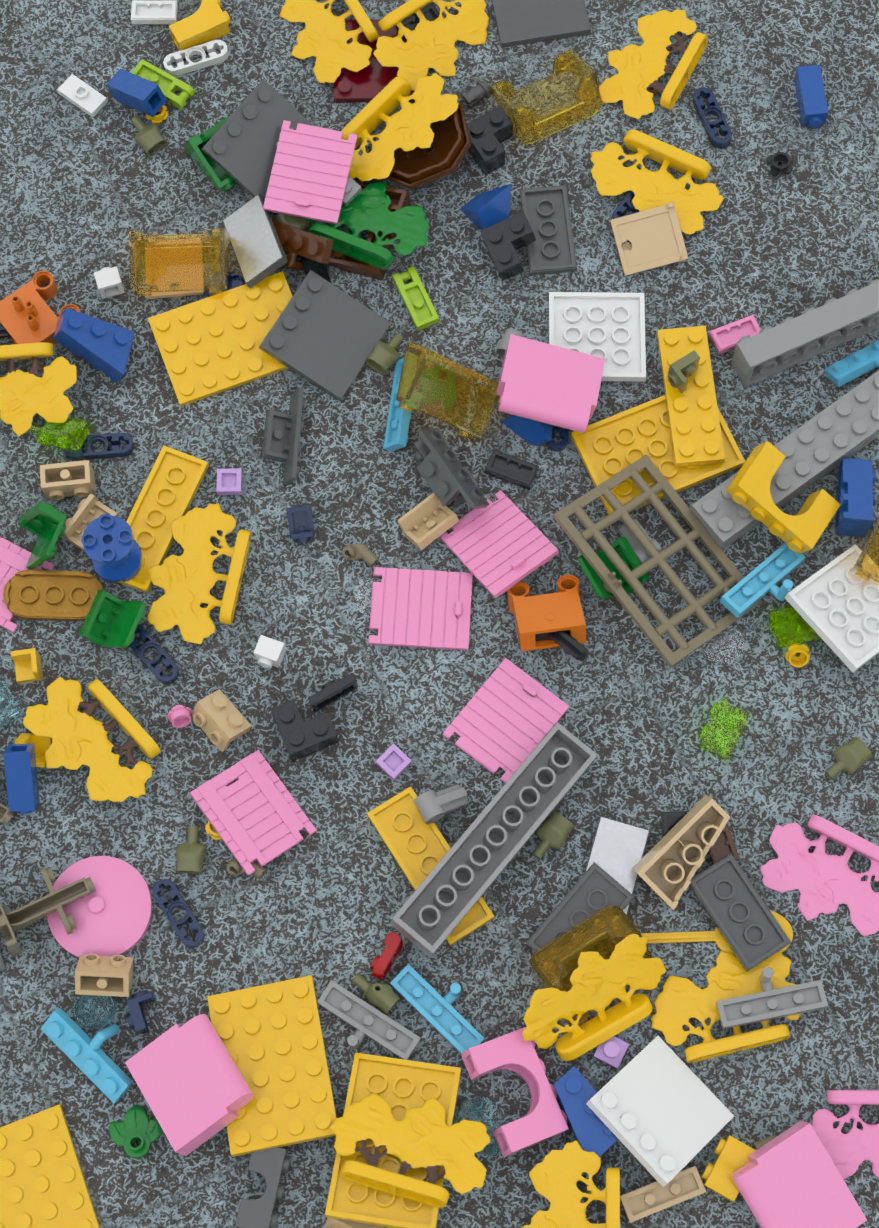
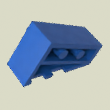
(96, 341)
(856, 497)
(589, 1131)

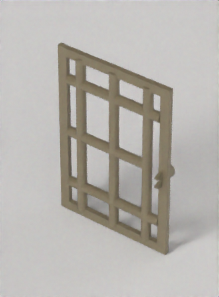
(657, 558)

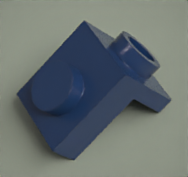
(301, 523)
(136, 1017)

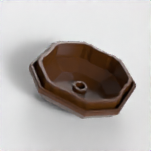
(446, 152)

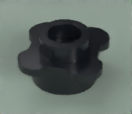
(784, 159)

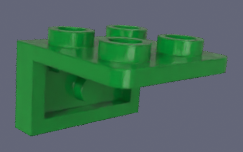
(48, 525)
(627, 554)
(112, 621)

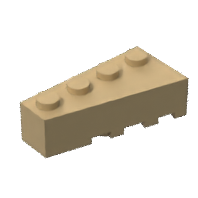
(682, 850)

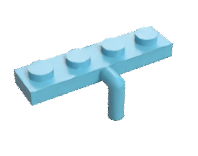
(854, 365)
(398, 418)
(763, 580)
(437, 1009)
(87, 1053)

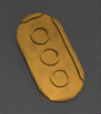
(51, 594)

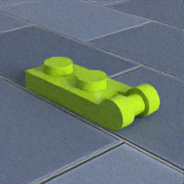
(166, 82)
(415, 298)

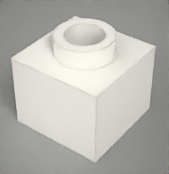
(109, 282)
(269, 652)

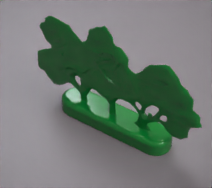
(371, 213)

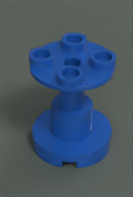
(112, 548)

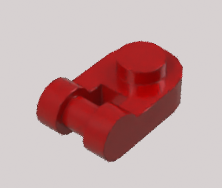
(383, 963)

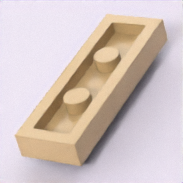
(655, 1198)

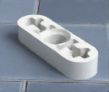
(213, 59)

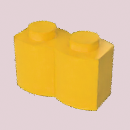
(730, 1157)

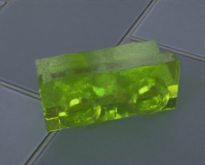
(64, 435)
(789, 627)
(724, 729)

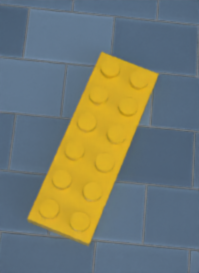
(694, 412)
(162, 499)
(418, 851)

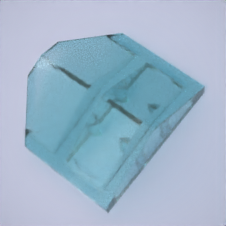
(488, 1113)

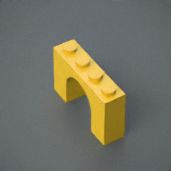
(201, 27)
(752, 491)

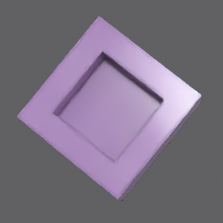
(229, 481)
(393, 762)
(611, 1051)

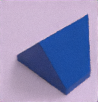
(489, 207)
(530, 430)

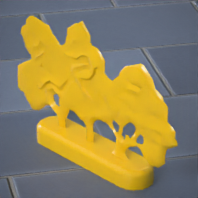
(327, 37)
(431, 41)
(403, 129)
(657, 187)
(191, 576)
(727, 980)
(594, 987)
(557, 1181)

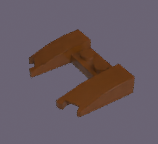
(399, 199)

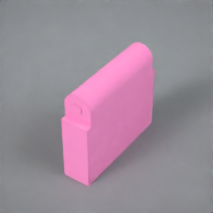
(549, 383)
(190, 1083)
(797, 1184)

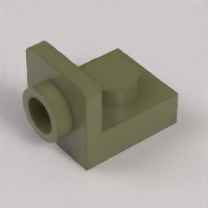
(683, 368)

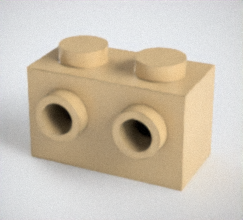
(67, 479)
(104, 975)

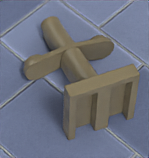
(40, 908)

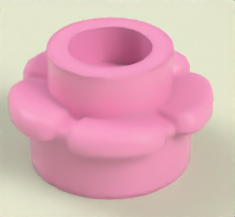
(180, 716)

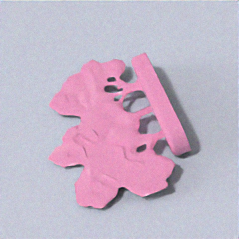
(824, 878)
(857, 1145)

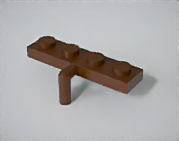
(303, 244)

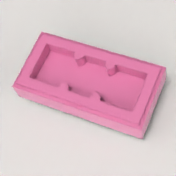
(727, 336)

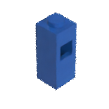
(136, 92)
(811, 96)
(21, 778)

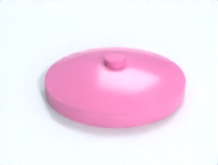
(110, 918)

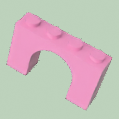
(544, 1115)

